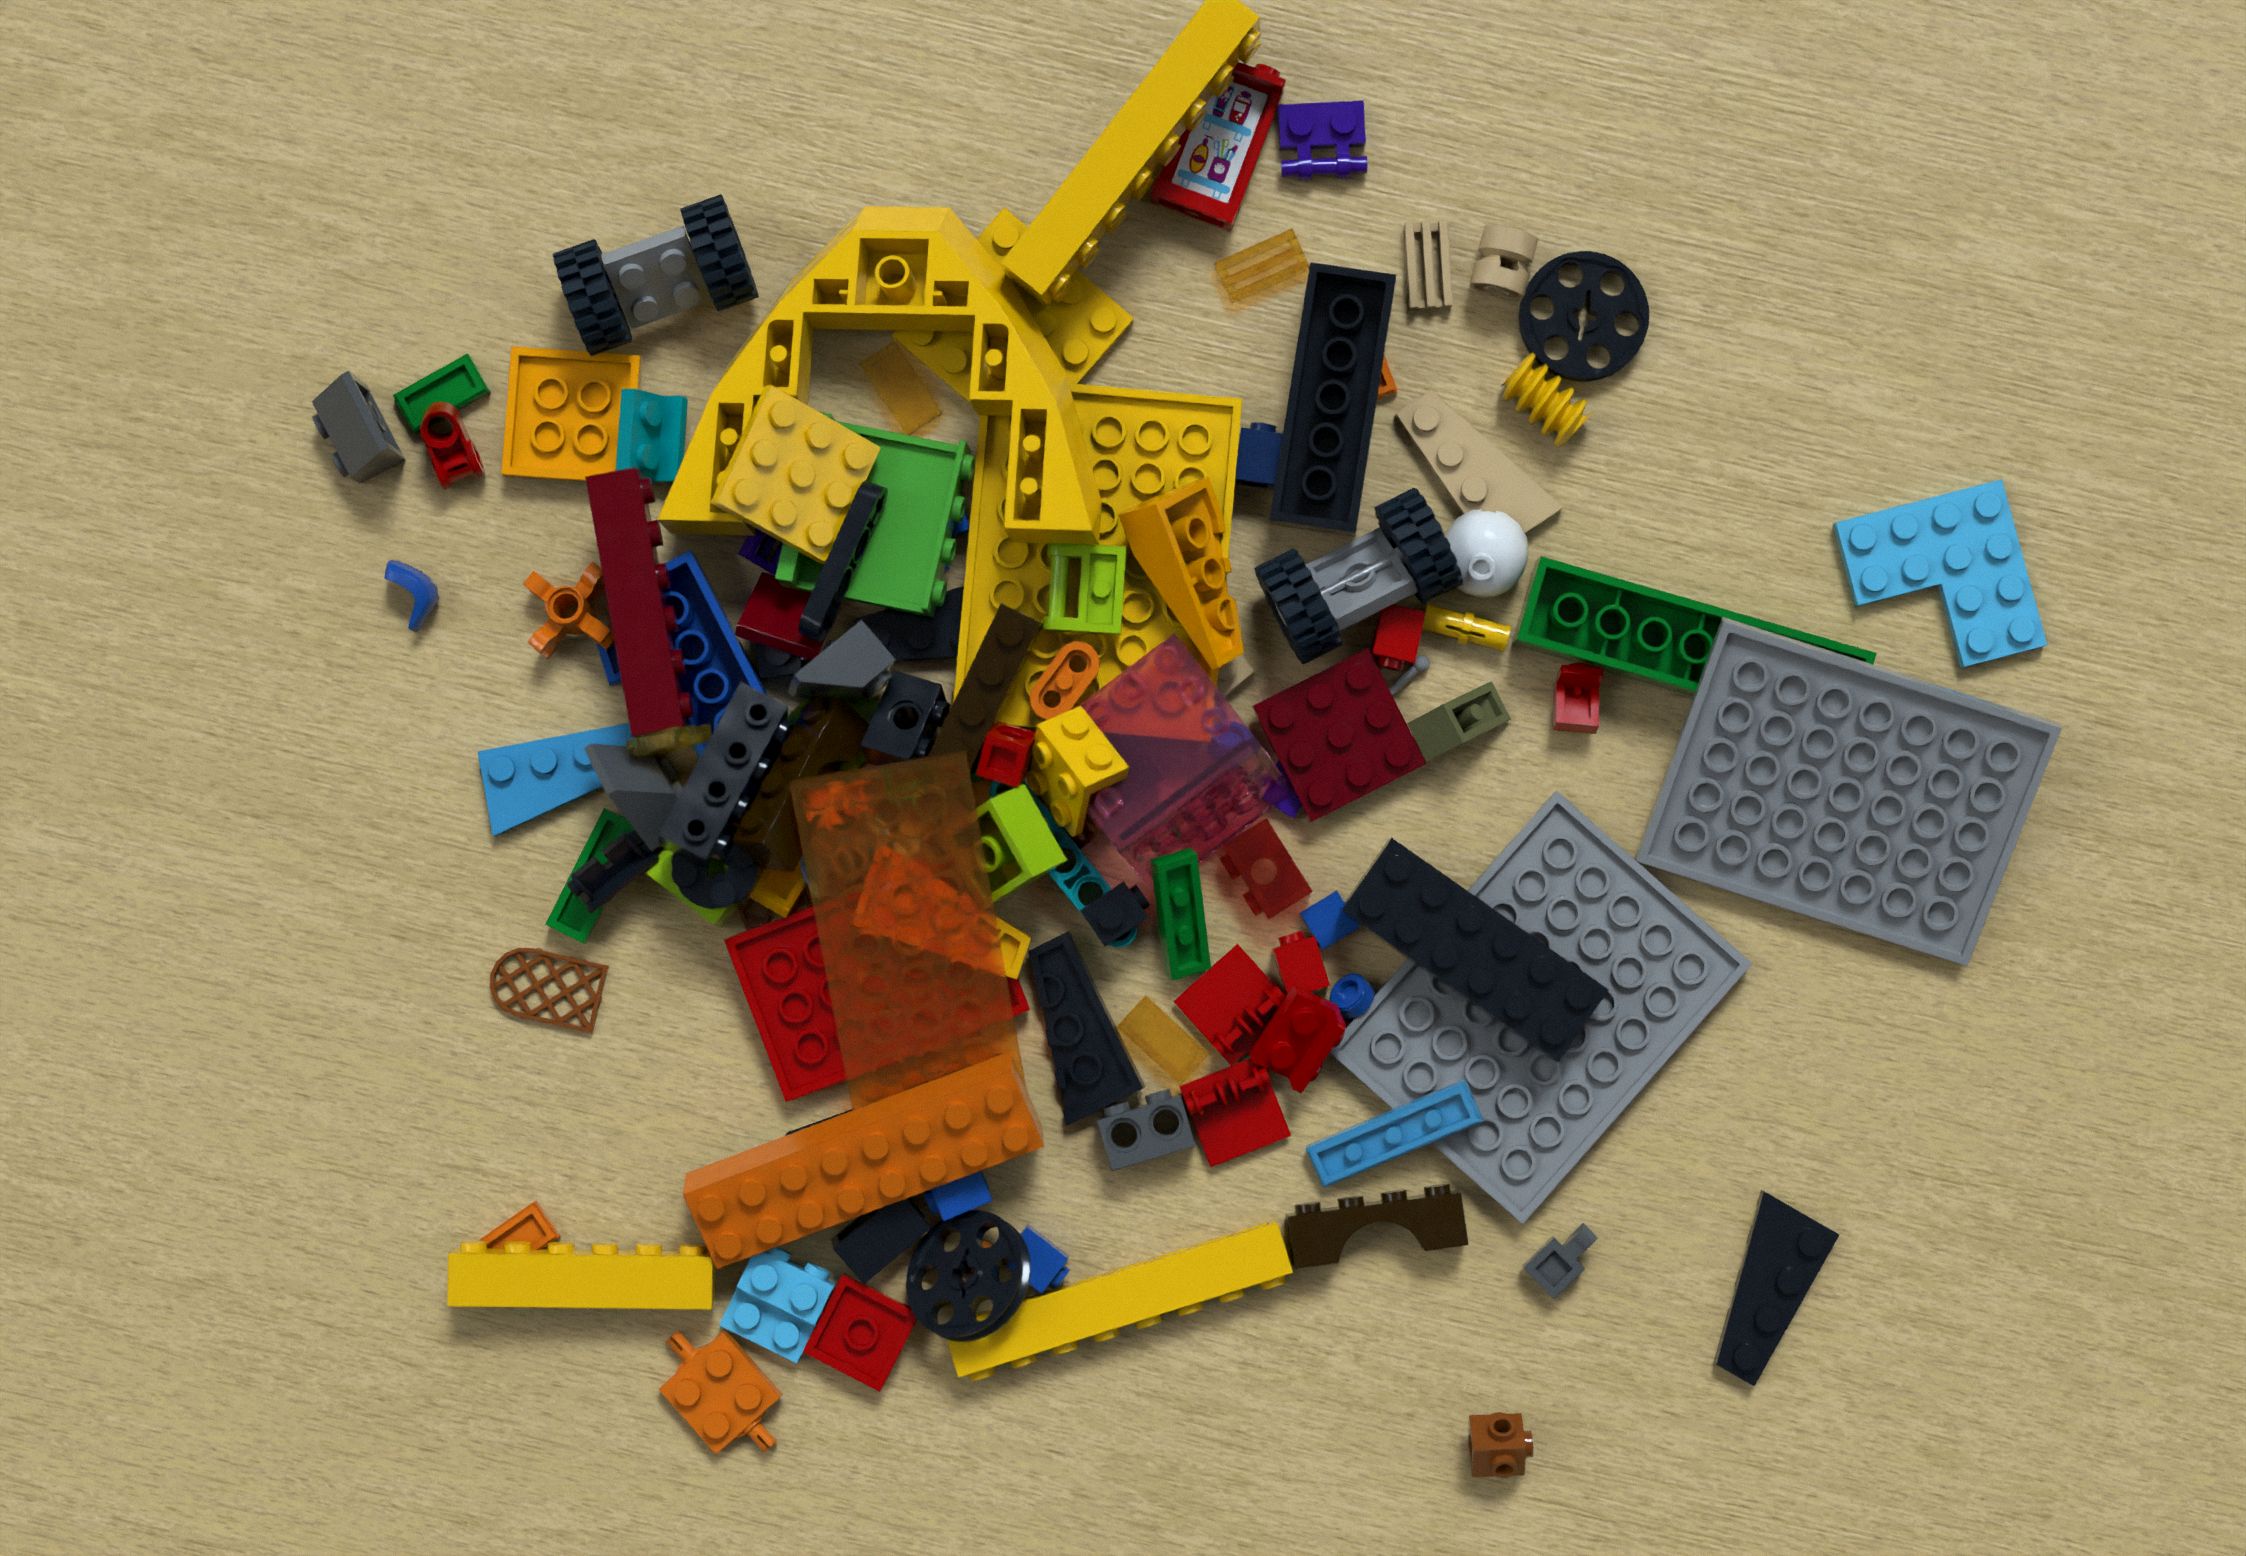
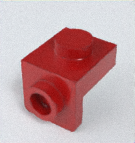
(1577, 698)

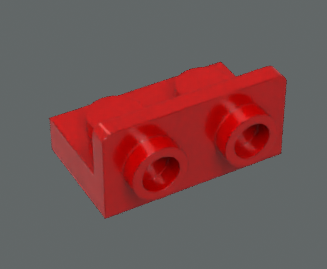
(1299, 1037)

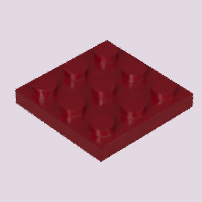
(1339, 735)

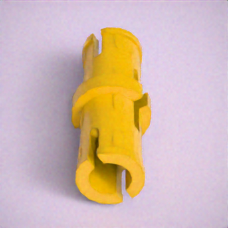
(1466, 627)

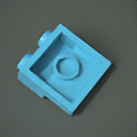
(778, 1302)

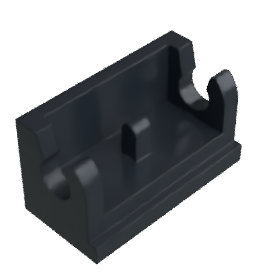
(879, 1237)

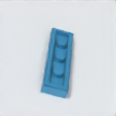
(1394, 1133)

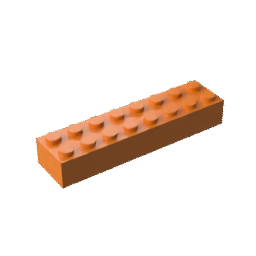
(863, 1160)

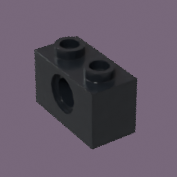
(905, 700)

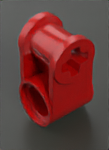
(451, 453)

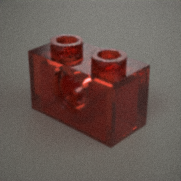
(1264, 843)

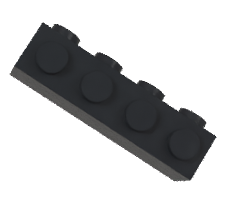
(724, 776)

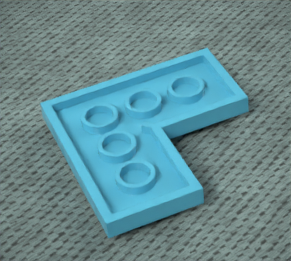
(1963, 547)

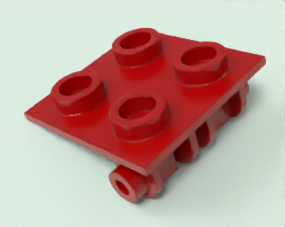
(1231, 1003)
(1234, 1111)

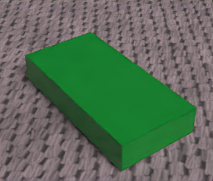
(454, 384)

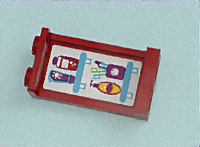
(1220, 155)

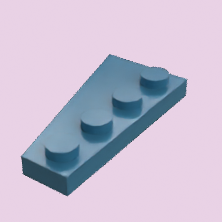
(541, 775)

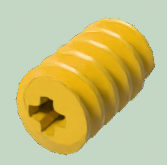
(1545, 400)

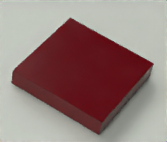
(774, 619)

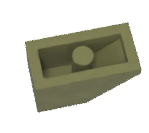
(1458, 721)

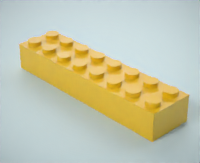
(1131, 149)

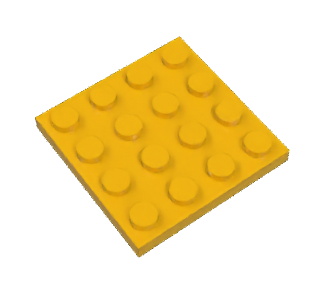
(1076, 328)

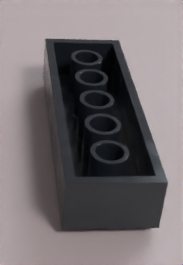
(1332, 399)
(1473, 950)

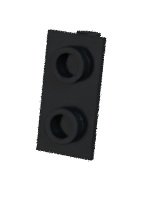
(599, 882)

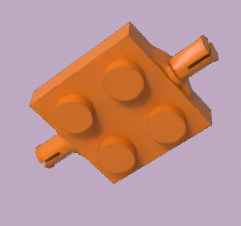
(720, 1391)

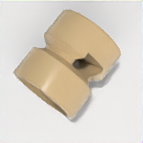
(1506, 247)

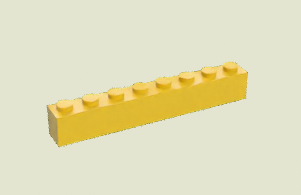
(1129, 1296)

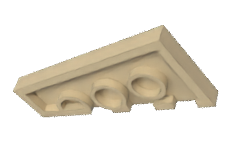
(1471, 466)

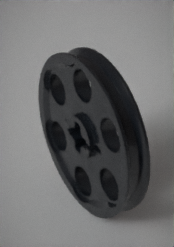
(1602, 306)
(979, 1287)

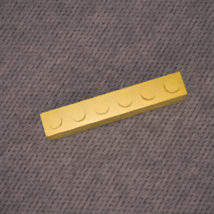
(581, 1277)

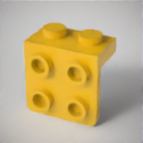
(1071, 763)

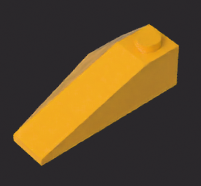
(1182, 555)

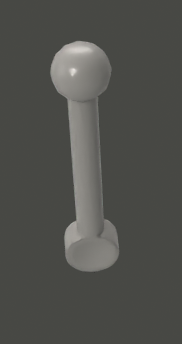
(1421, 665)

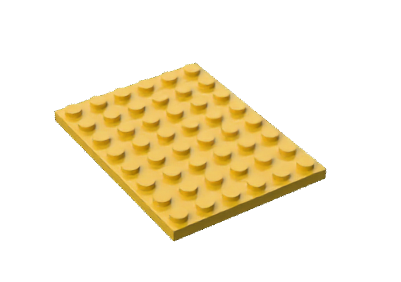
(1138, 450)

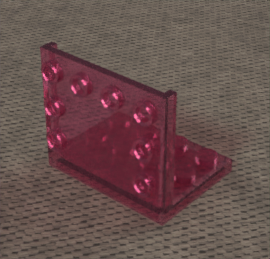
(1189, 757)

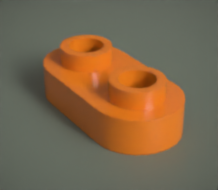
(1064, 681)

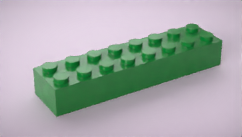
(1632, 626)

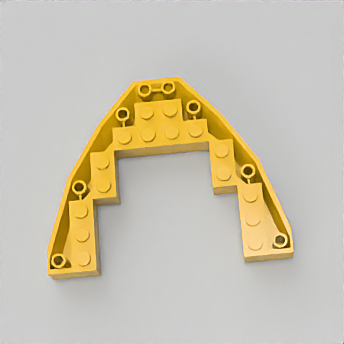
(911, 275)

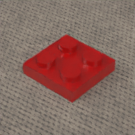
(861, 1332)

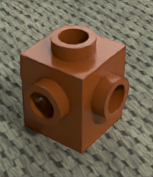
(1498, 1445)

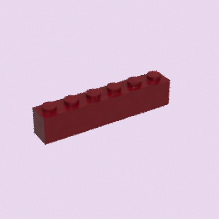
(637, 601)

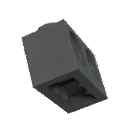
(1149, 1142)

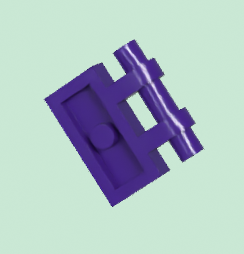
(1322, 127)

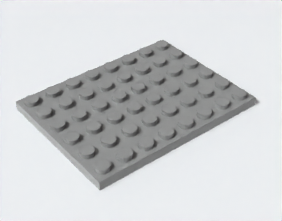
(1846, 791)
(1539, 1114)

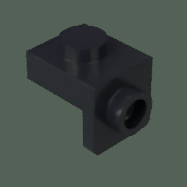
(1116, 912)

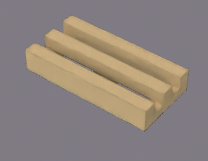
(1426, 229)

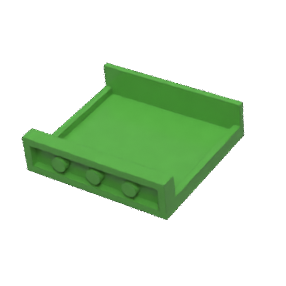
(914, 533)

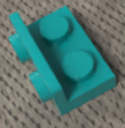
(651, 433)

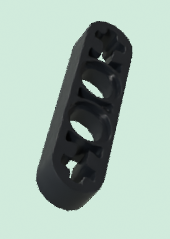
(842, 561)

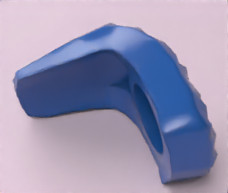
(419, 585)

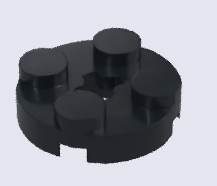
(723, 889)

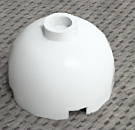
(1488, 552)

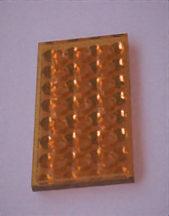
(905, 922)

